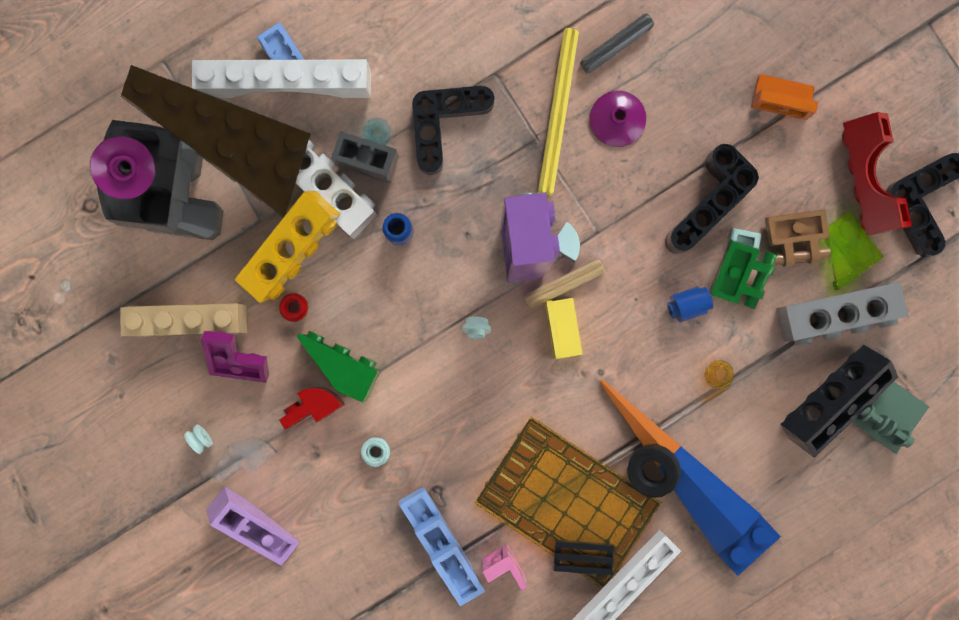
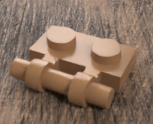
(798, 228)

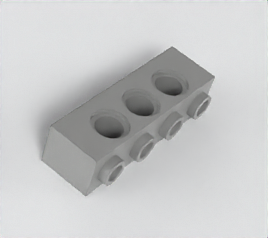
(887, 304)

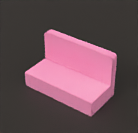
(501, 562)

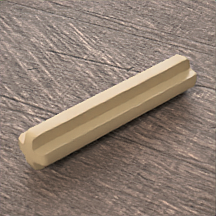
(564, 284)

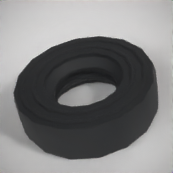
(649, 487)

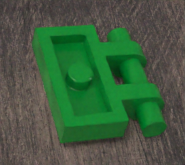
(735, 270)

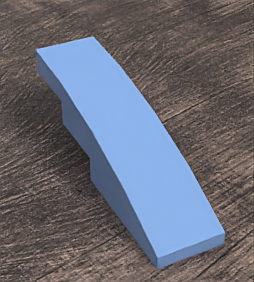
(441, 546)

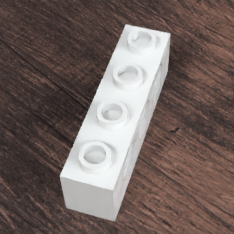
(360, 213)

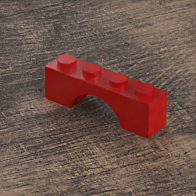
(866, 141)

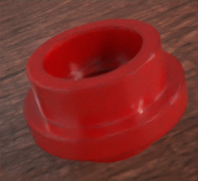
(284, 307)

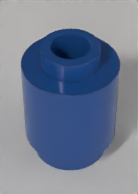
(392, 222)
(690, 304)

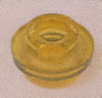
(710, 374)

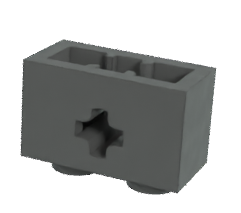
(365, 157)

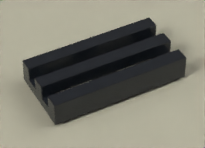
(586, 569)

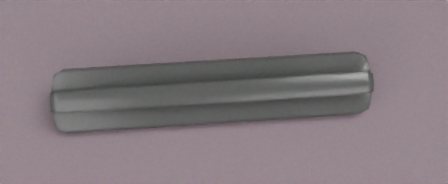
(617, 43)

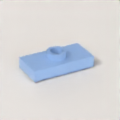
(279, 44)

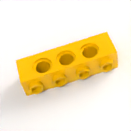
(256, 275)

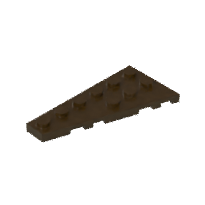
(238, 142)

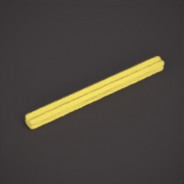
(558, 111)

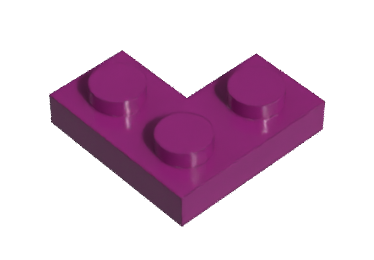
(225, 361)

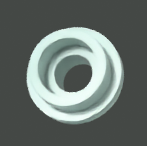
(476, 327)
(366, 454)

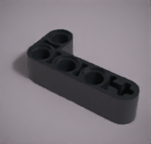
(708, 205)

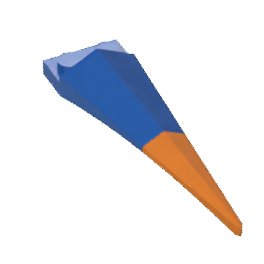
(726, 519)

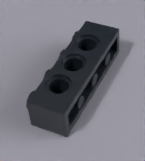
(855, 388)

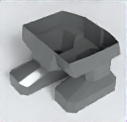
(166, 203)

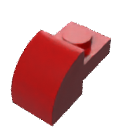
(316, 401)

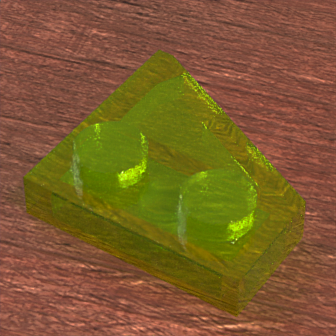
(850, 250)

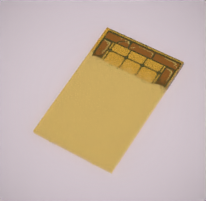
(563, 493)

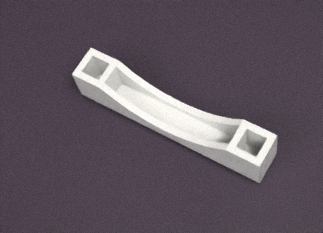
(241, 77)

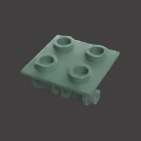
(892, 417)

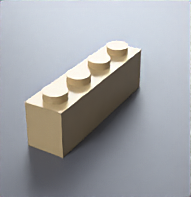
(183, 320)

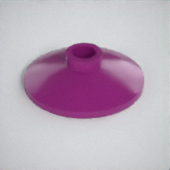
(613, 131)
(107, 172)

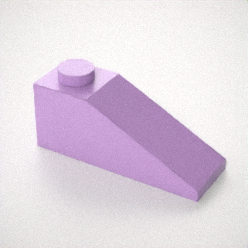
(250, 526)

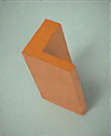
(784, 97)

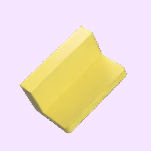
(563, 328)

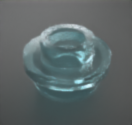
(377, 123)

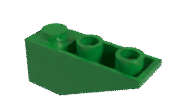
(343, 371)

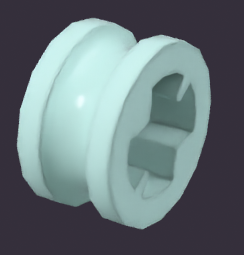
(198, 439)

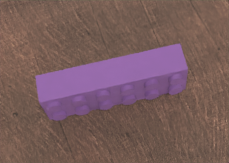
(528, 237)

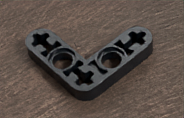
(440, 110)
(914, 194)

